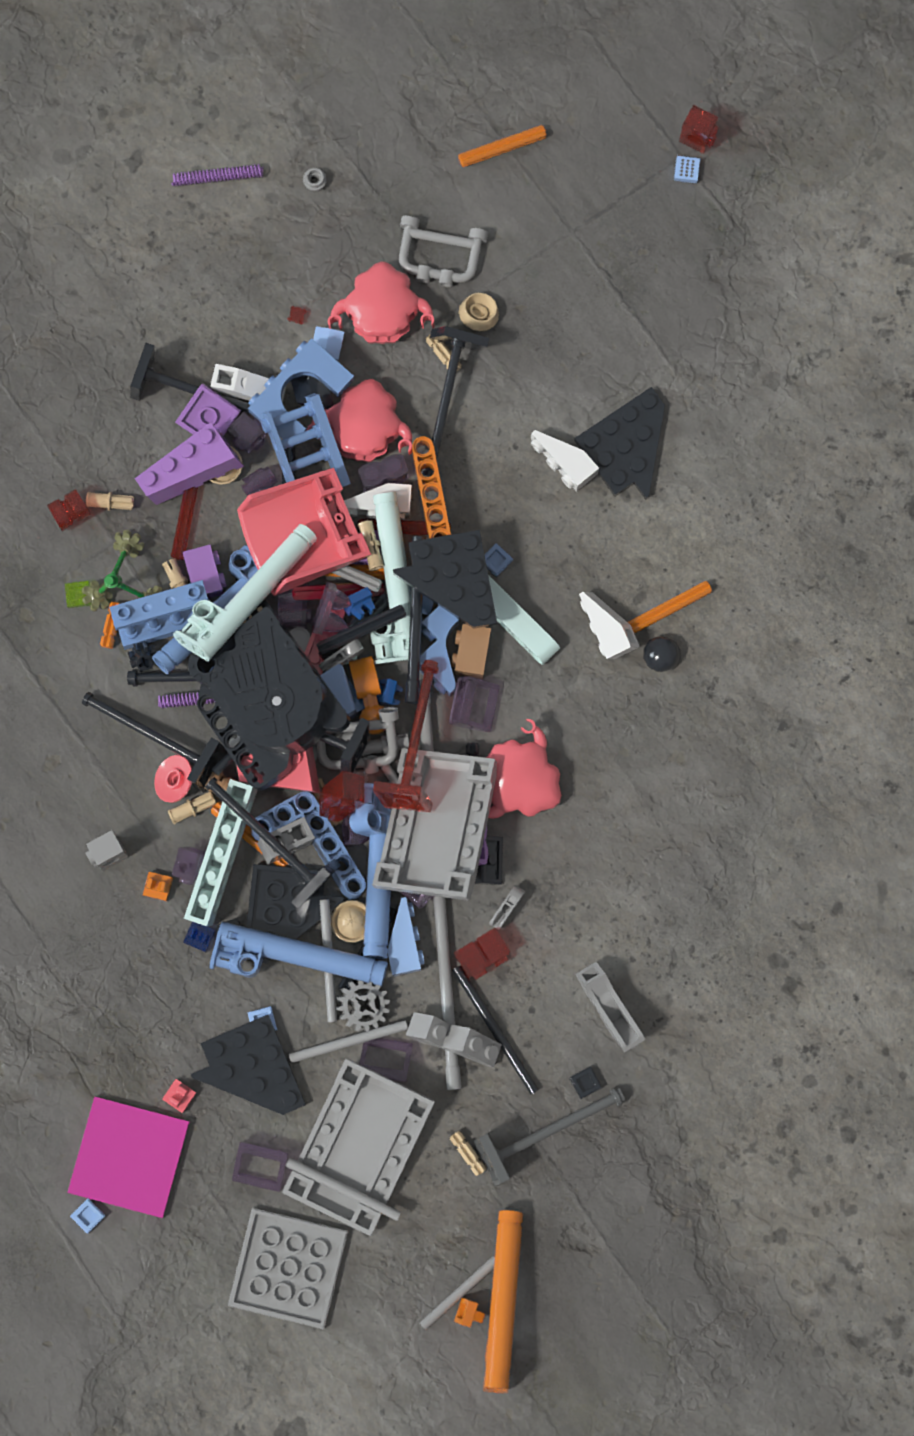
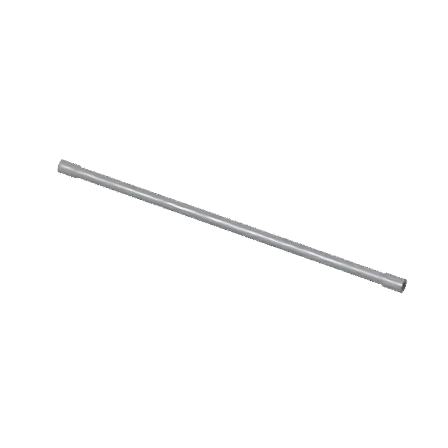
(453, 1076)

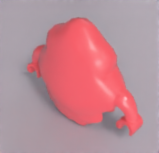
(382, 305)
(366, 422)
(524, 777)

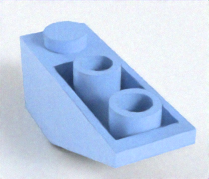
(402, 946)

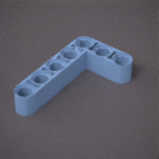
(327, 833)

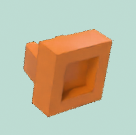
(158, 886)
(467, 1313)

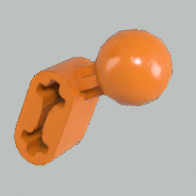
(367, 688)

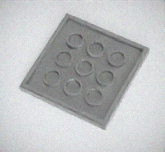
(288, 1268)

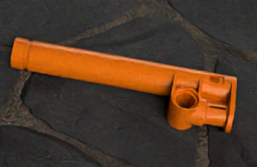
(503, 1302)

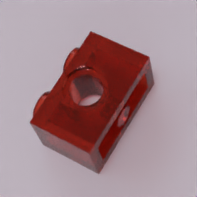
(699, 129)

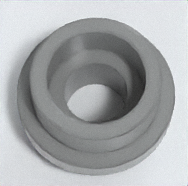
(314, 173)

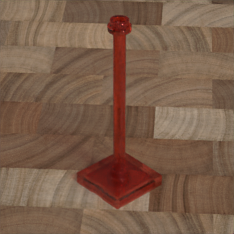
(406, 795)

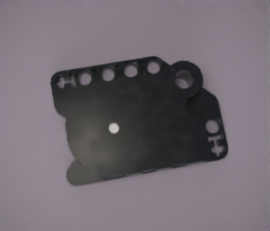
(267, 695)

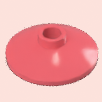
(171, 779)

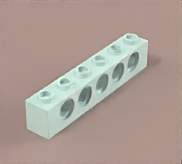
(219, 857)

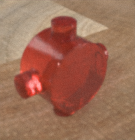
(296, 315)

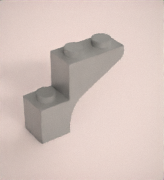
(610, 1007)
(453, 1038)

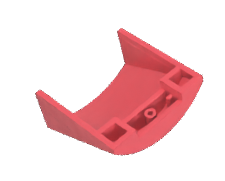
(312, 501)

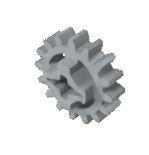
(356, 1014)

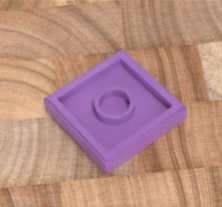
(207, 407)

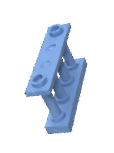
(321, 430)
(157, 614)

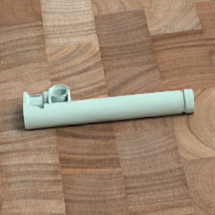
(399, 593)
(212, 626)

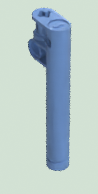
(173, 652)
(372, 821)
(243, 943)

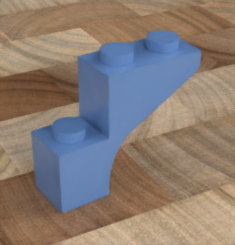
(439, 627)

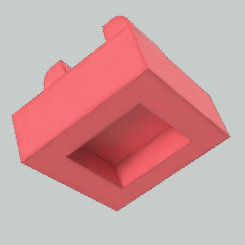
(179, 1096)

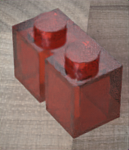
(341, 796)
(482, 953)

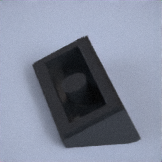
(492, 871)

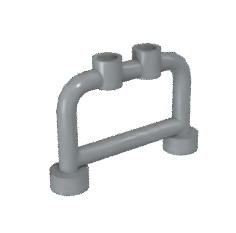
(446, 277)
(369, 763)

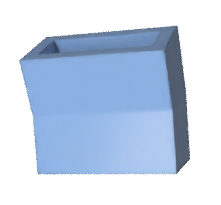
(329, 340)

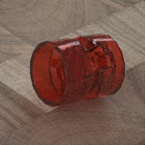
(68, 510)

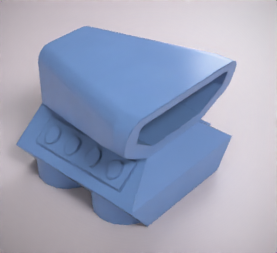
(343, 690)

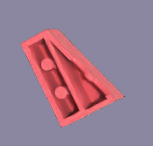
(300, 777)

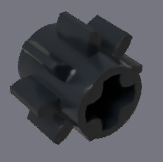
(142, 656)

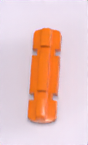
(107, 641)

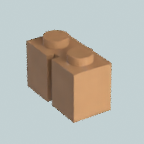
(471, 652)

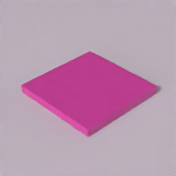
(128, 1157)

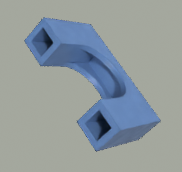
(310, 361)

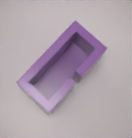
(202, 566)

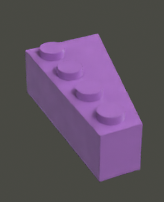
(189, 465)

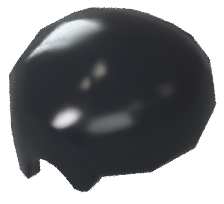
(661, 654)

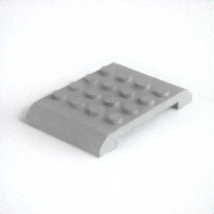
(441, 848)
(361, 1142)

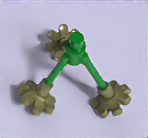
(97, 594)

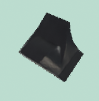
(308, 385)

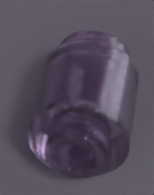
(258, 480)

